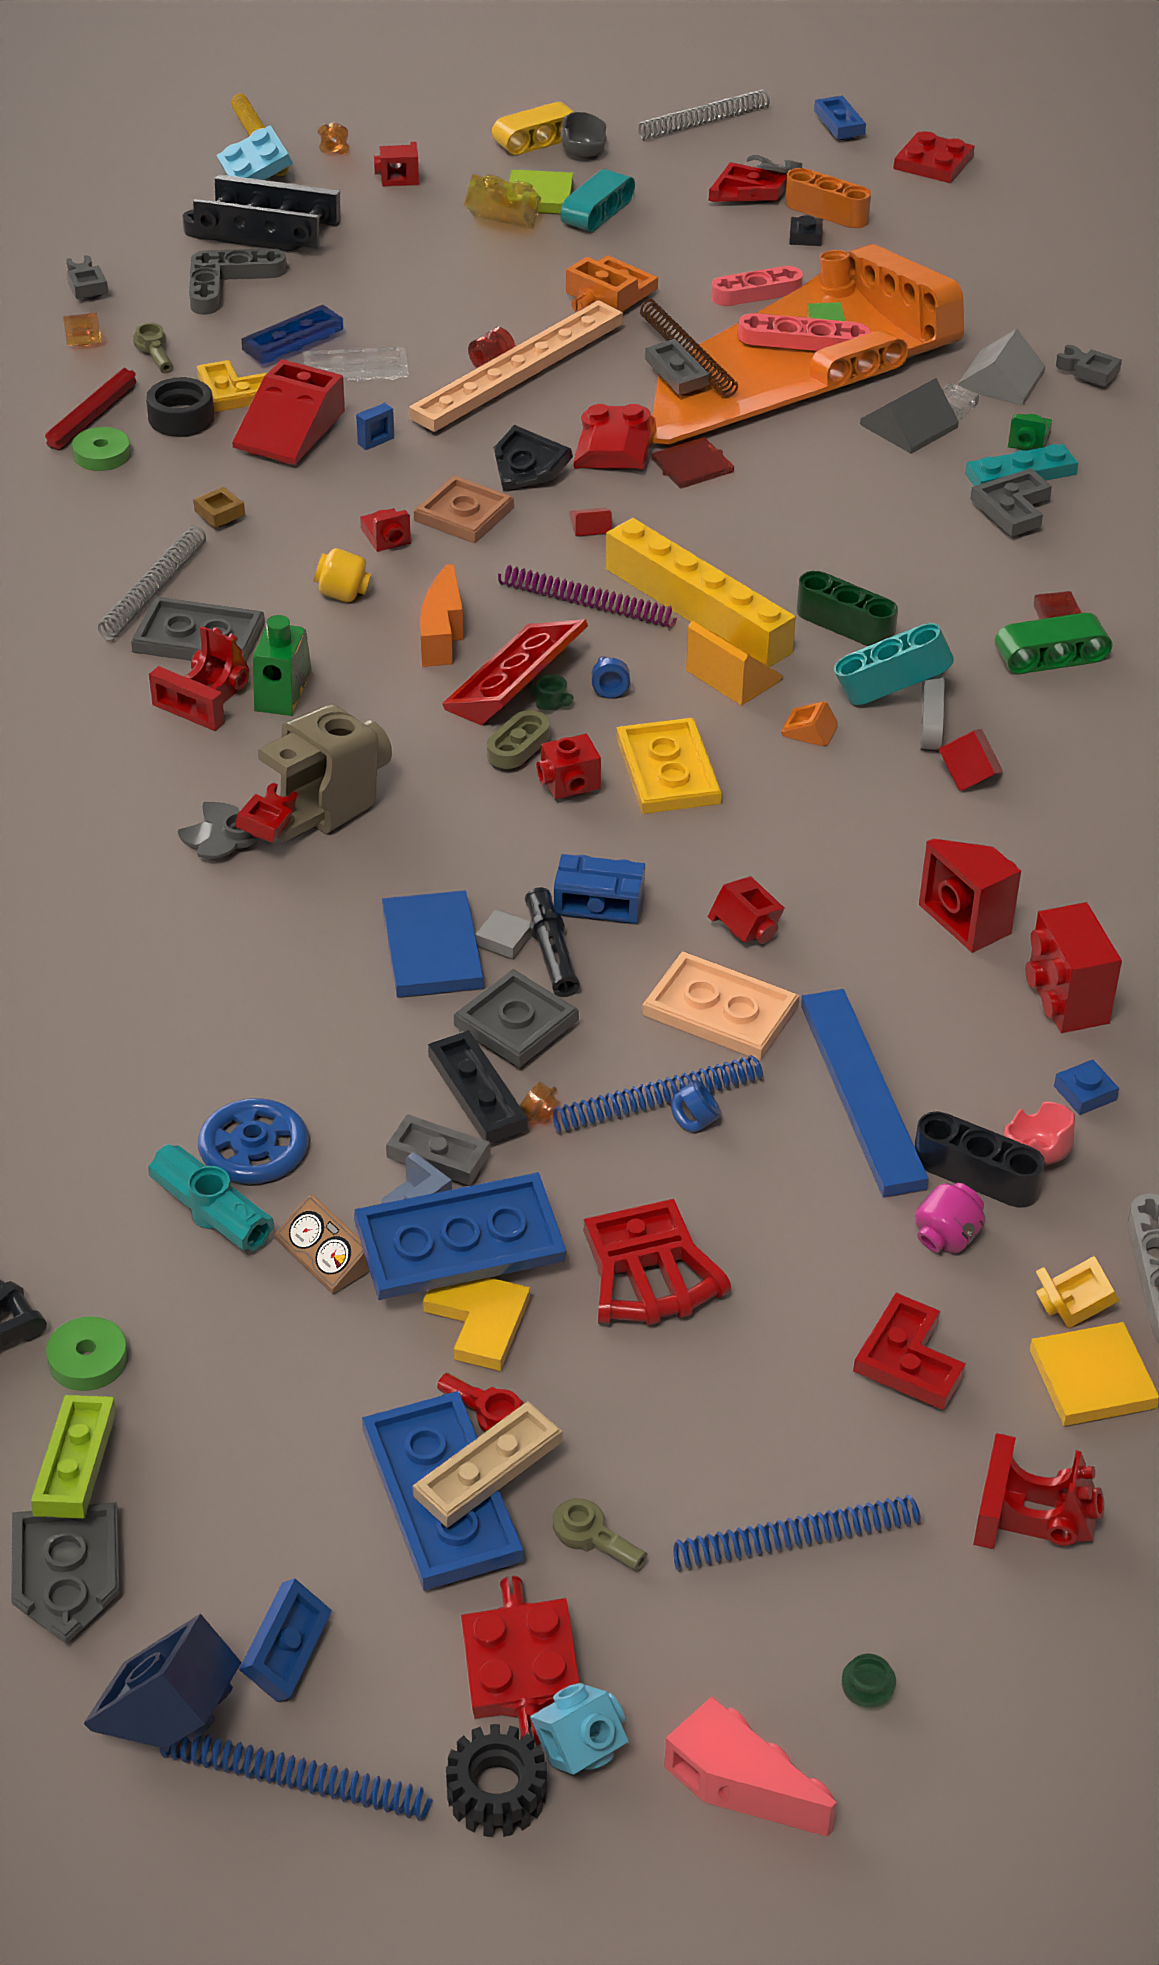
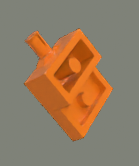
(609, 282)

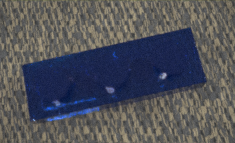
(292, 334)

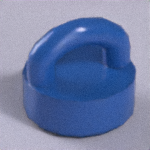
(610, 677)
(699, 1102)

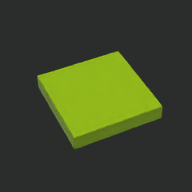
(549, 185)

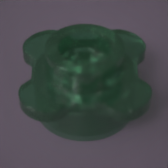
(551, 692)

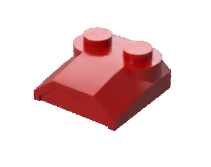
(615, 437)

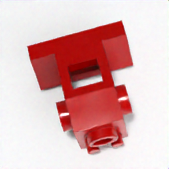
(215, 665)
(1009, 1486)

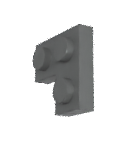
(1011, 500)

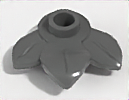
(768, 164)
(218, 833)

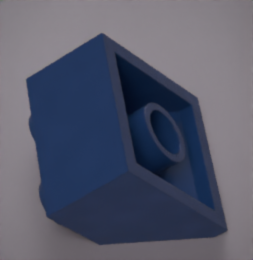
(168, 1688)

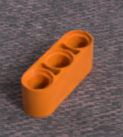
(828, 198)

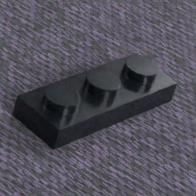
(477, 1087)

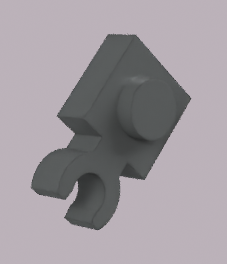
(86, 280)
(1090, 366)

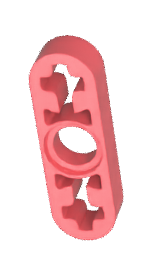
(756, 285)

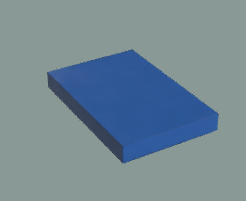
(432, 943)

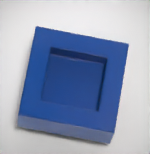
(375, 426)
(1086, 1087)

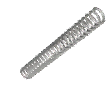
(701, 114)
(169, 574)

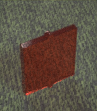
(692, 462)

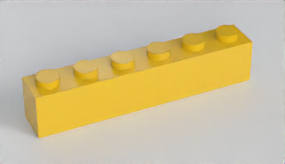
(699, 591)

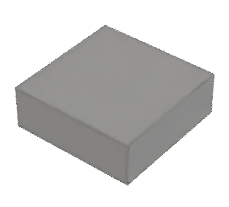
(503, 934)

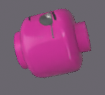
(949, 1218)

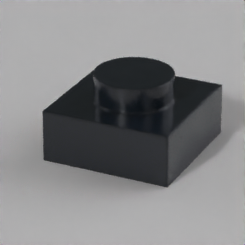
(806, 231)

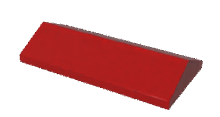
(511, 669)

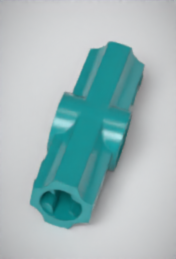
(211, 1197)

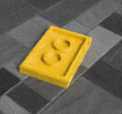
(668, 765)

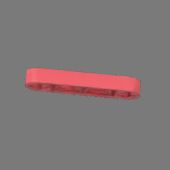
(767, 331)

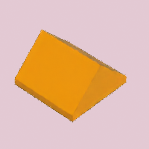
(726, 666)

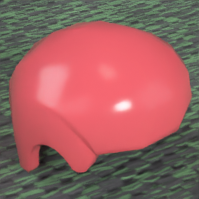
(1047, 1131)

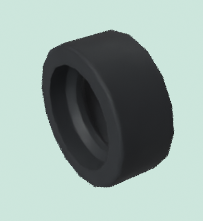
(180, 420)

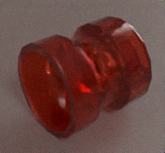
(490, 346)

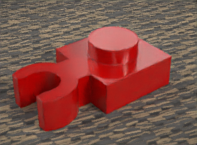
(266, 816)

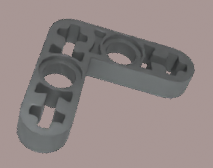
(212, 266)

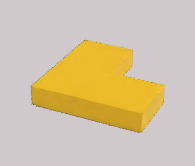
(227, 389)
(490, 1314)

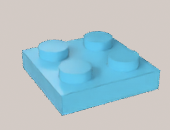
(255, 156)

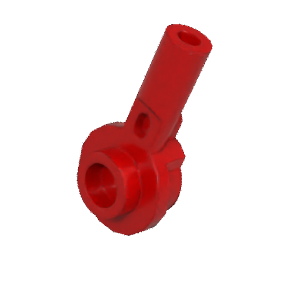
(490, 1404)

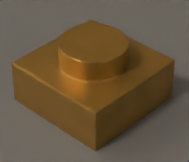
(219, 507)

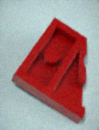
(747, 184)

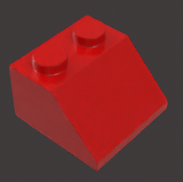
(969, 891)

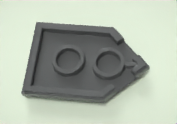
(65, 1567)

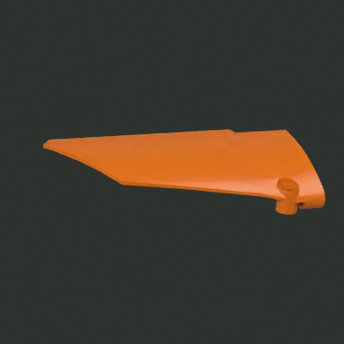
(896, 298)

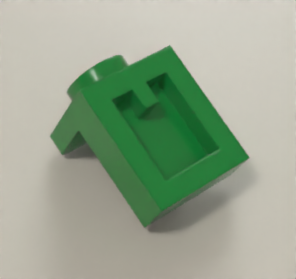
(1029, 431)

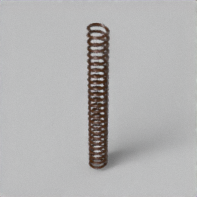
(656, 325)

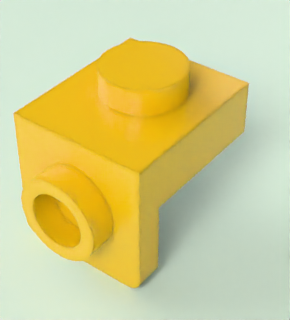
(1076, 1292)

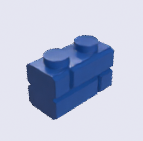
(599, 888)

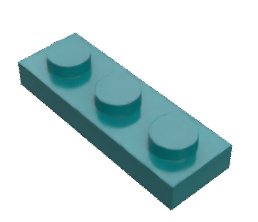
(1049, 462)

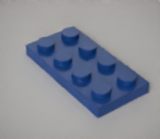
(459, 1235)
(409, 1446)

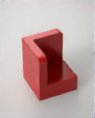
(970, 759)

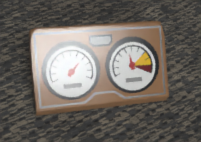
(323, 1245)

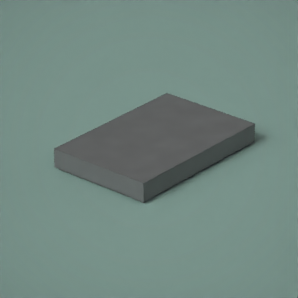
(174, 626)

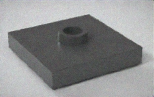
(516, 1017)

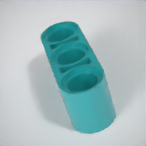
(597, 200)
(894, 664)

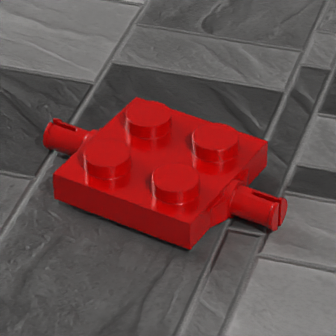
(518, 1656)

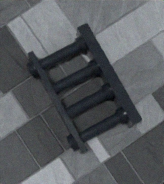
(267, 211)

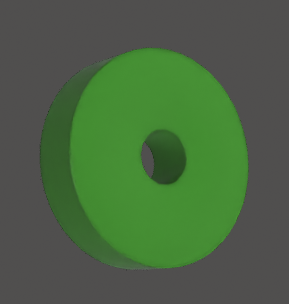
(101, 448)
(91, 1370)

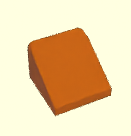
(811, 724)

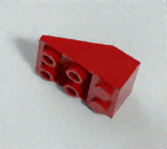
(291, 411)

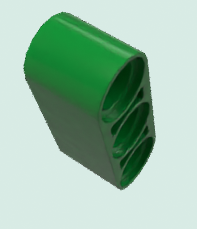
(1053, 643)

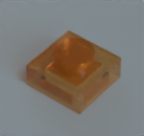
(82, 329)

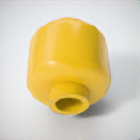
(342, 575)

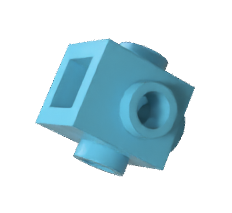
(580, 1728)

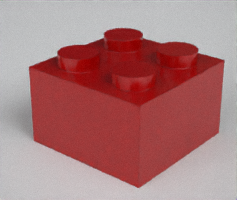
(1073, 967)

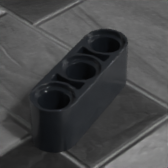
(979, 1159)

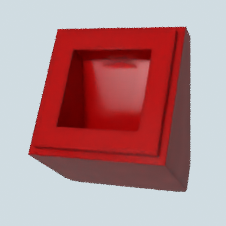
(591, 521)

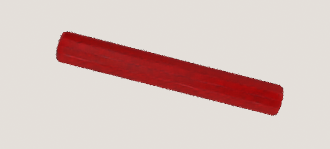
(90, 408)

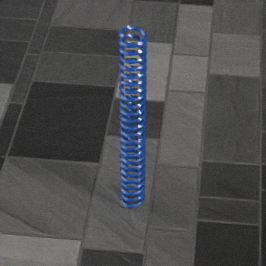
(709, 1085)
(795, 1525)
(298, 1780)

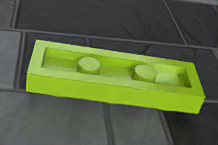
(73, 1456)

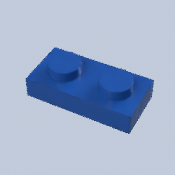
(840, 117)
(285, 1640)

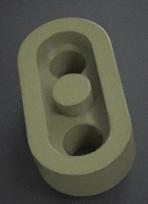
(518, 739)

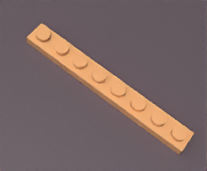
(515, 366)

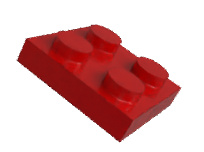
(934, 156)

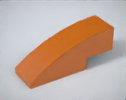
(441, 619)

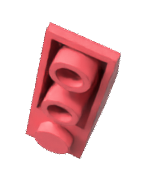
(741, 1772)

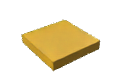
(1094, 1373)

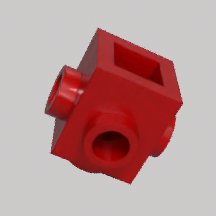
(569, 766)

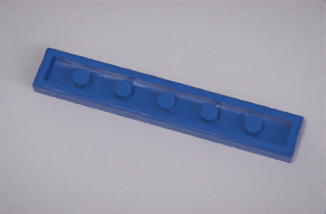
(864, 1093)

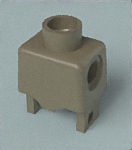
(330, 765)

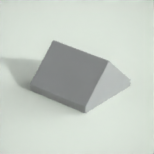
(1005, 370)

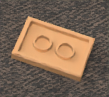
(720, 1005)

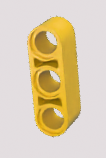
(531, 128)

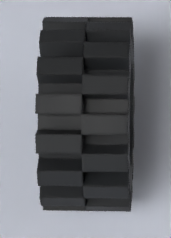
(500, 1808)

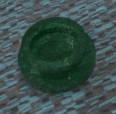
(868, 1681)

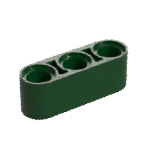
(845, 608)

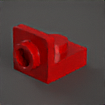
(387, 528)

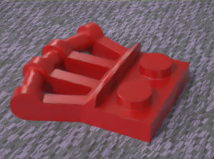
(644, 1238)

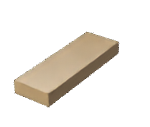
(487, 1464)

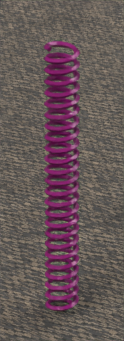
(583, 594)

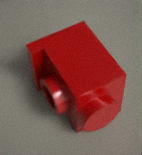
(397, 165)
(747, 910)

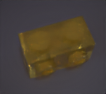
(502, 200)

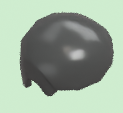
(583, 134)

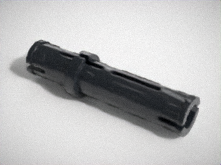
(562, 973)

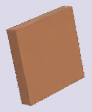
(464, 509)

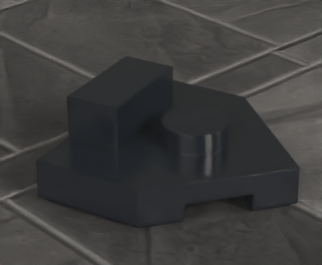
(528, 458)

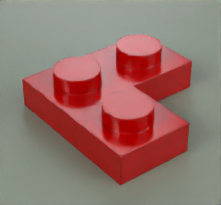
(898, 1354)

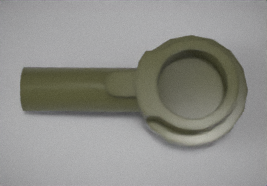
(151, 339)
(581, 1526)

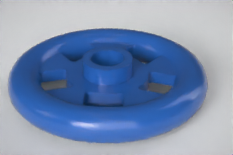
(245, 1111)

